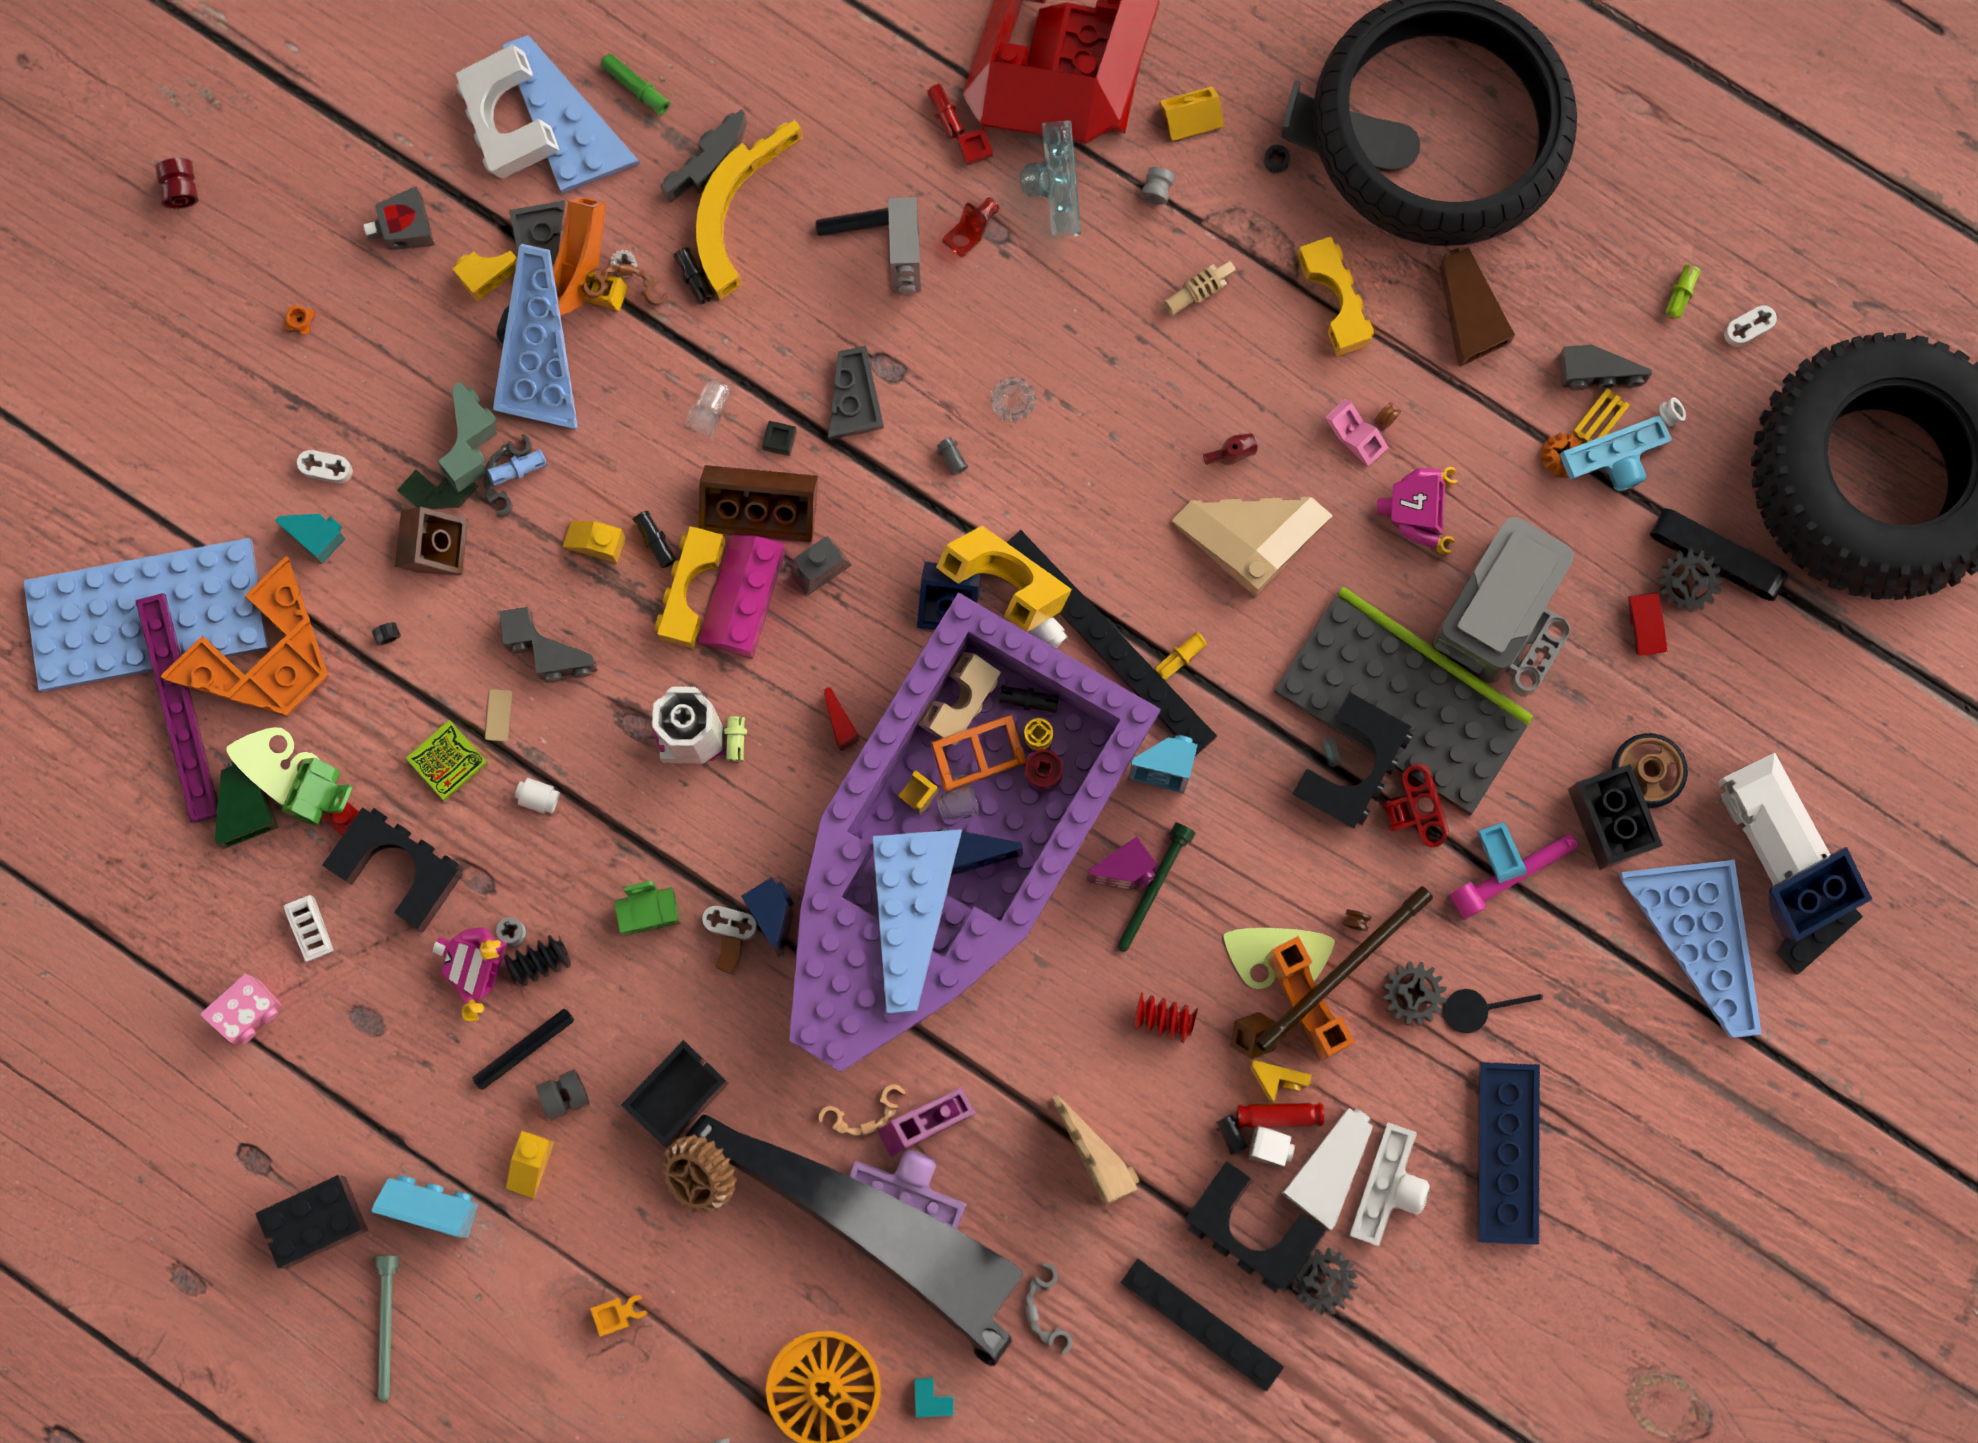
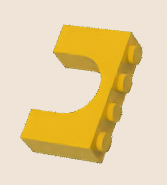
(981, 551)

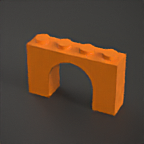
(1291, 967)

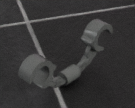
(491, 494)

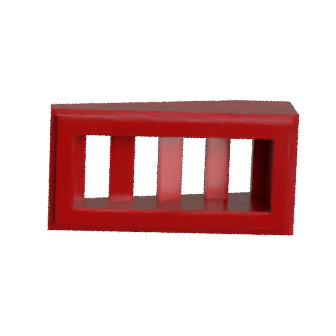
(843, 729)

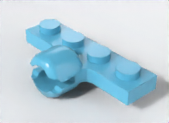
(1618, 453)

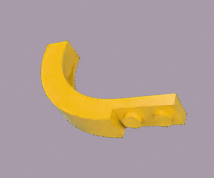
(717, 197)

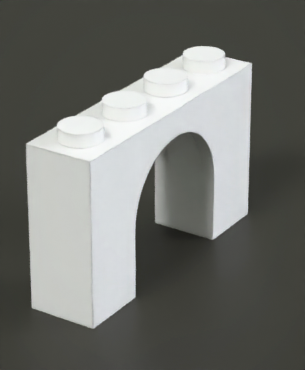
(481, 88)

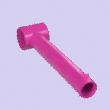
(1471, 899)

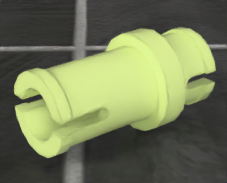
(735, 738)

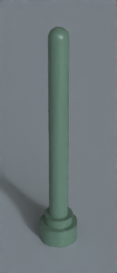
(386, 1267)

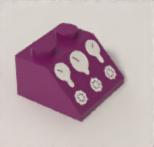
(1125, 867)

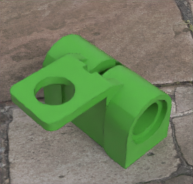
(315, 792)
(646, 908)

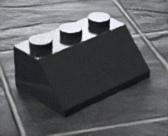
(1615, 816)

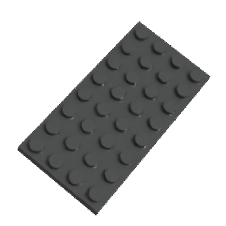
(1453, 725)

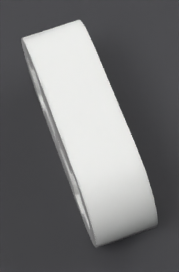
(1747, 321)
(326, 460)
(732, 916)

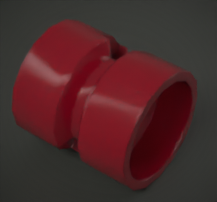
(177, 183)
(1043, 771)

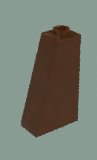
(1472, 308)

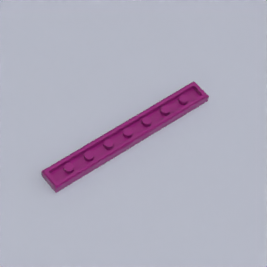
(178, 710)

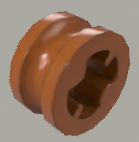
(1387, 416)

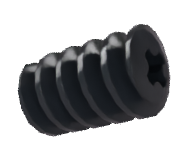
(537, 960)

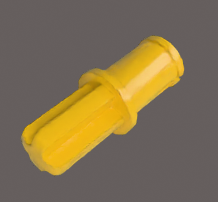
(1181, 656)

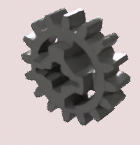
(1677, 580)
(1401, 990)
(1313, 1275)

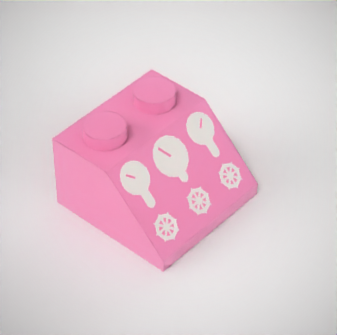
(242, 1010)

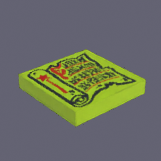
(447, 760)

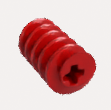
(1164, 1018)

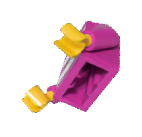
(1419, 506)
(471, 966)

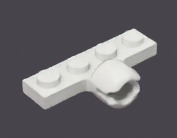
(1389, 1186)

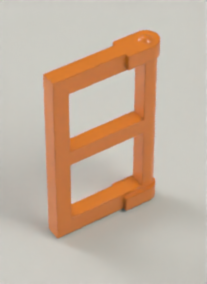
(972, 734)

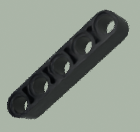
(1736, 562)

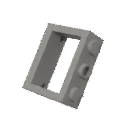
(904, 245)

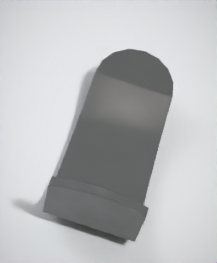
(1385, 142)

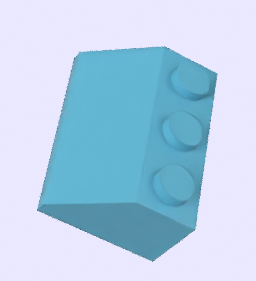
(1165, 764)
(426, 1206)

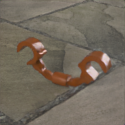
(628, 270)

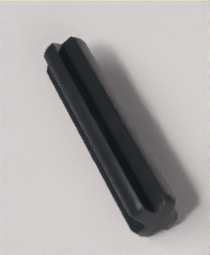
(852, 222)

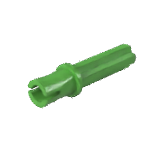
(644, 91)

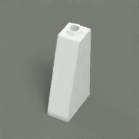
(1329, 1171)

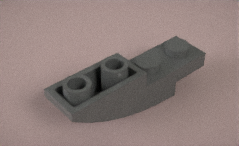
(713, 148)

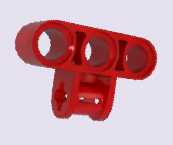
(1411, 813)

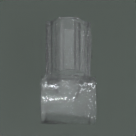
(705, 415)

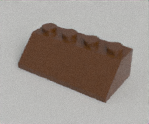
(757, 503)

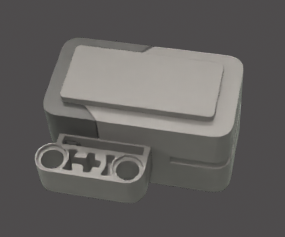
(1507, 609)

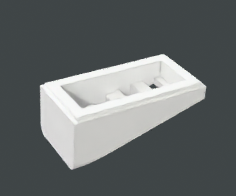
(290, 909)

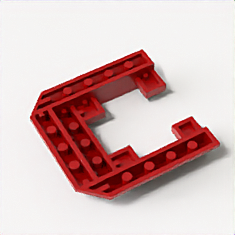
(1021, 97)

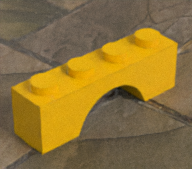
(1323, 265)
(700, 553)

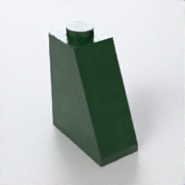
(241, 809)

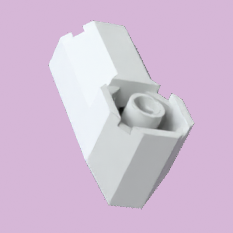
(687, 726)
(1773, 818)

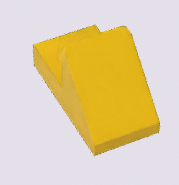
(1270, 1076)

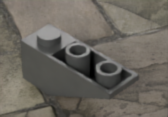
(1593, 366)

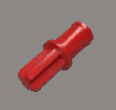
(945, 111)

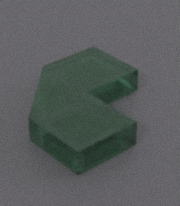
(423, 493)

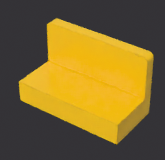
(1192, 113)

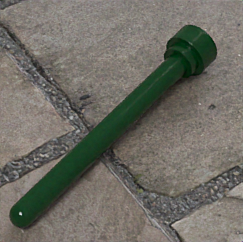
(1180, 837)

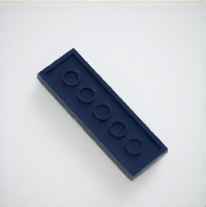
(1508, 1153)

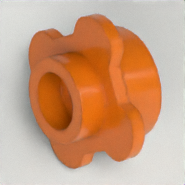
(295, 312)

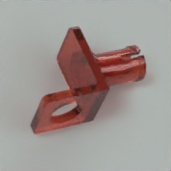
(971, 225)

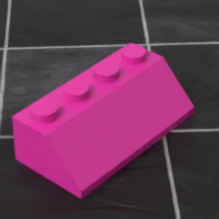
(742, 595)

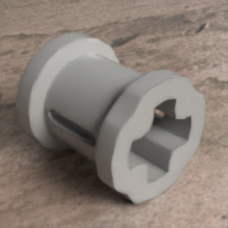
(520, 933)

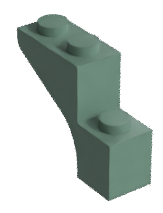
(474, 427)

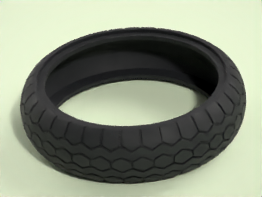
(1420, 218)

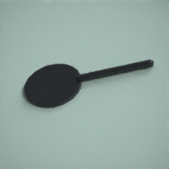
(1468, 1010)

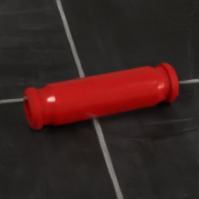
(1280, 1115)

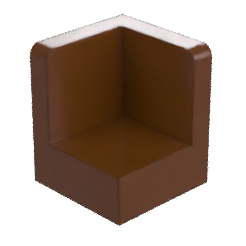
(1246, 1031)

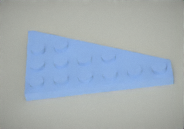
(1703, 927)

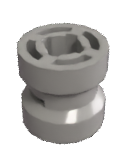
(1157, 186)

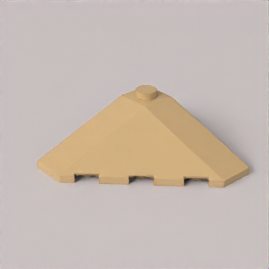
(1252, 536)
(1104, 1167)

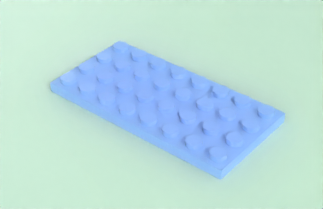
(90, 626)

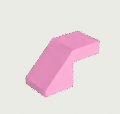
(1356, 434)

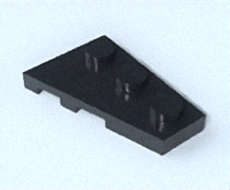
(1803, 952)

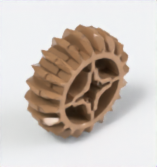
(701, 1181)

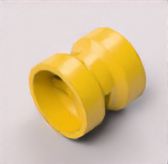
(1042, 737)

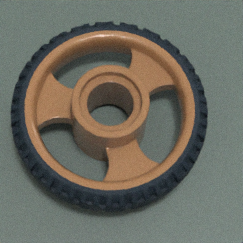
(1669, 754)

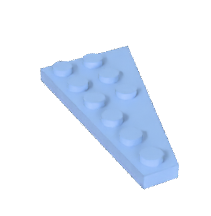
(534, 359)
(910, 893)

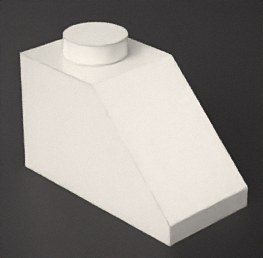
(1270, 1147)

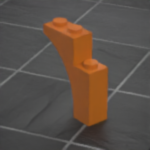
(578, 250)

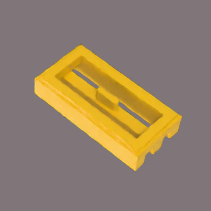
(1614, 401)

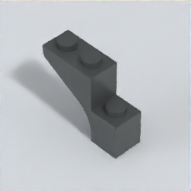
(550, 657)

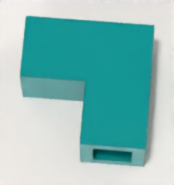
(927, 1404)

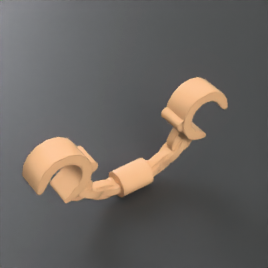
(869, 1127)

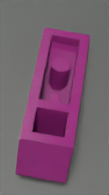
(925, 1122)

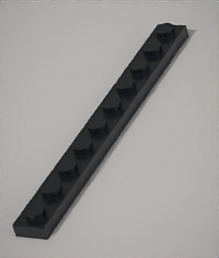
(1120, 654)

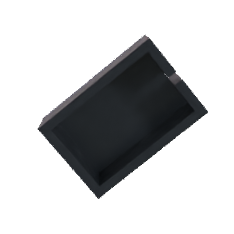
(675, 1094)
(311, 1222)

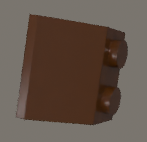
(431, 542)

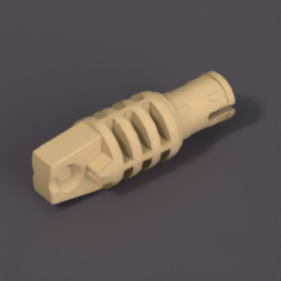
(1199, 287)

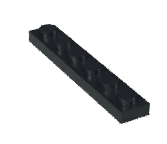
(1202, 1324)

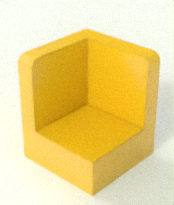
(918, 792)

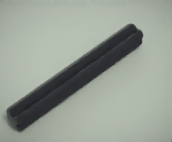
(523, 1049)

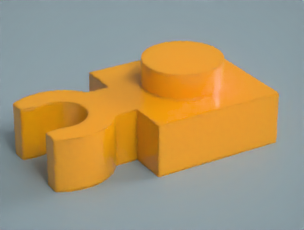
(613, 1315)

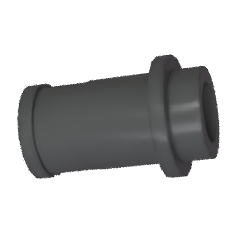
(952, 456)

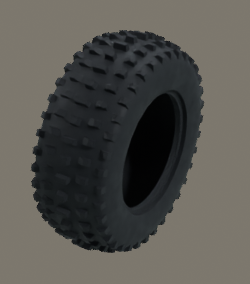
(1804, 501)

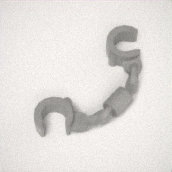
(1032, 1313)

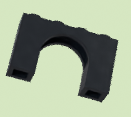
(1350, 802)
(370, 835)
(1212, 1219)

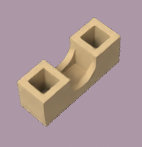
(975, 681)

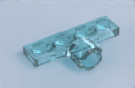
(1056, 178)

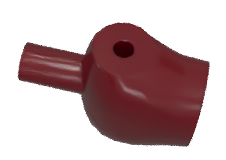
(1233, 450)

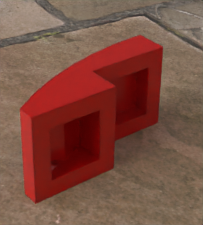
(1648, 623)

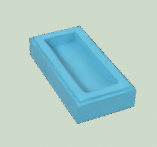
(1501, 852)

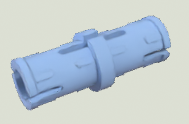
(516, 467)

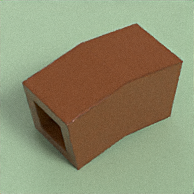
(729, 955)

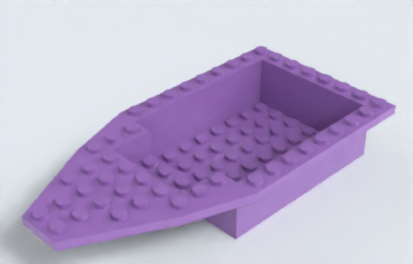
(986, 910)

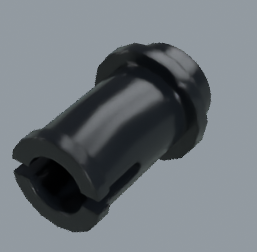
(1231, 1134)

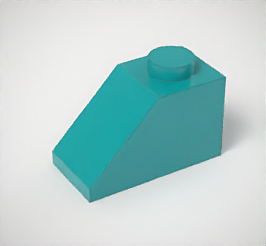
(314, 533)

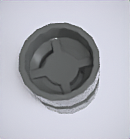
(553, 1099)

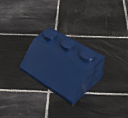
(1817, 895)
(772, 911)

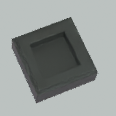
(779, 438)

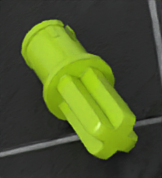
(1682, 292)

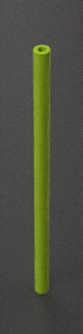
(1436, 656)

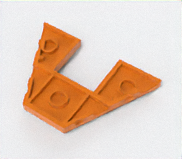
(283, 675)

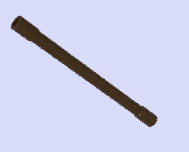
(1279, 1029)

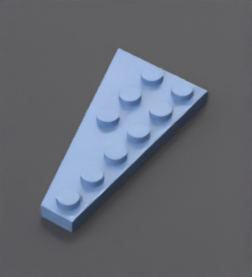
(584, 140)

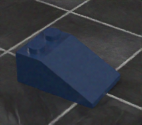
(981, 850)

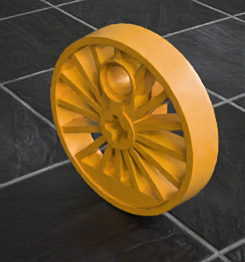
(791, 1357)

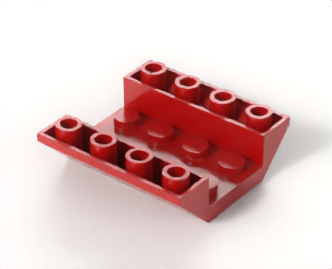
(1070, 31)

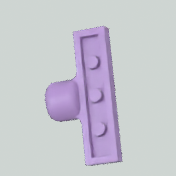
(912, 1186)

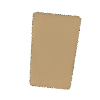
(498, 715)

